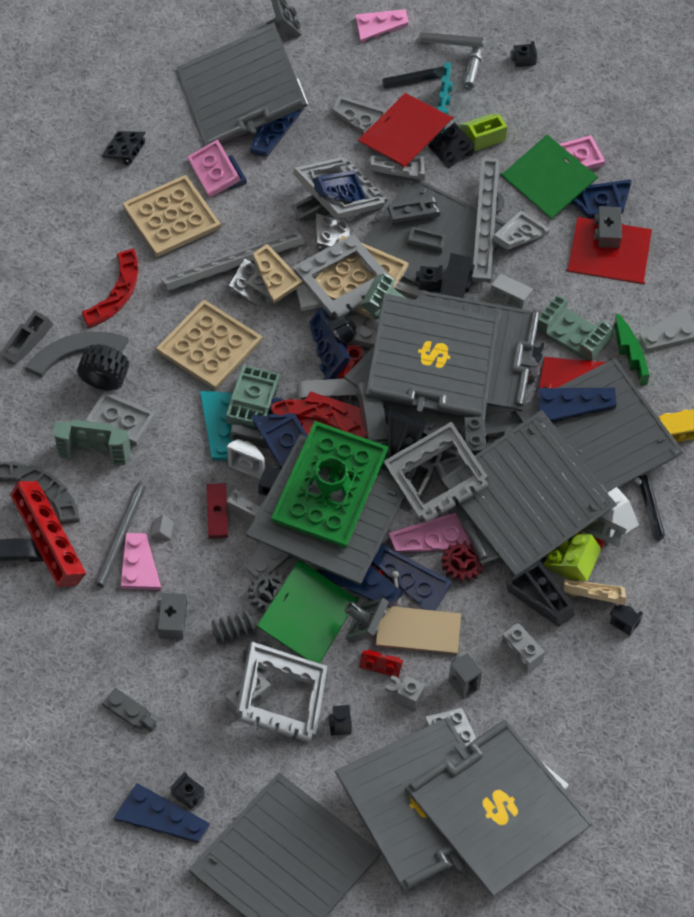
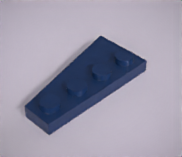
(271, 133)
(339, 187)
(329, 348)
(569, 402)
(417, 581)
(373, 586)
(155, 812)

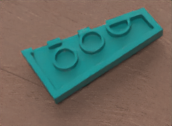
(446, 86)
(215, 409)

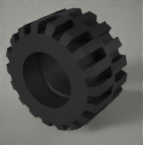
(103, 367)

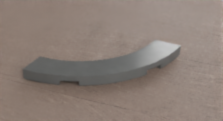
(72, 345)
(52, 488)

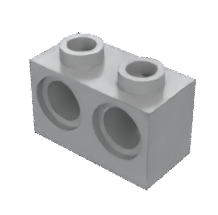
(522, 648)

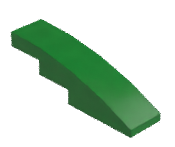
(630, 346)

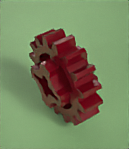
(453, 563)

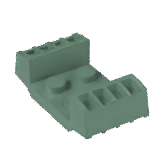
(373, 299)
(572, 330)
(252, 395)
(92, 435)

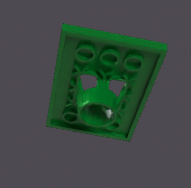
(318, 514)

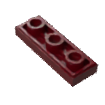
(217, 502)

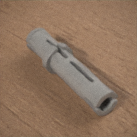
(474, 61)

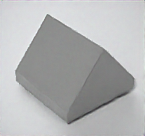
(162, 528)

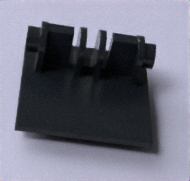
(452, 145)
(125, 146)

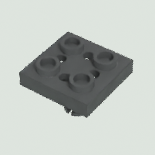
(285, 17)
(365, 619)

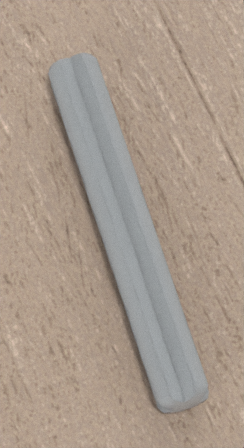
(451, 39)

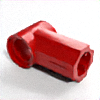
(353, 350)

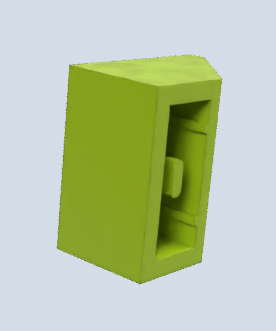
(485, 130)
(574, 557)

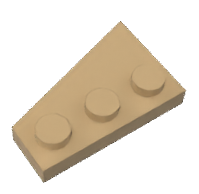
(276, 274)
(603, 592)

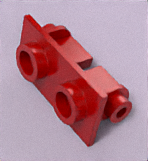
(376, 662)

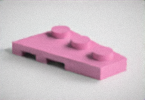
(377, 23)
(138, 564)

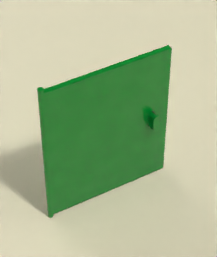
(548, 178)
(309, 614)

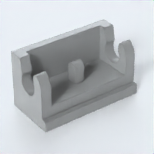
(510, 292)
(242, 508)

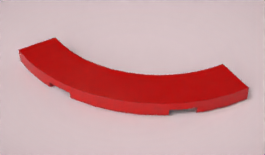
(120, 293)
(320, 411)

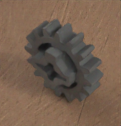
(261, 596)

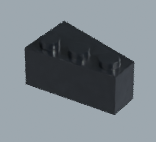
(457, 276)
(402, 432)
(541, 593)

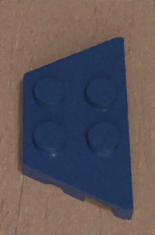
(603, 194)
(279, 433)

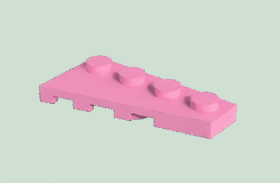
(429, 536)

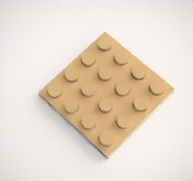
(171, 215)
(351, 273)
(209, 344)

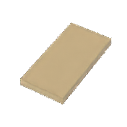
(419, 630)

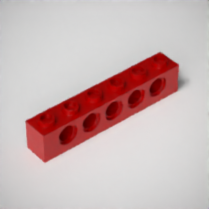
(47, 534)

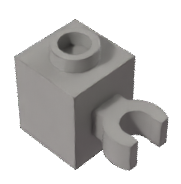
(408, 693)

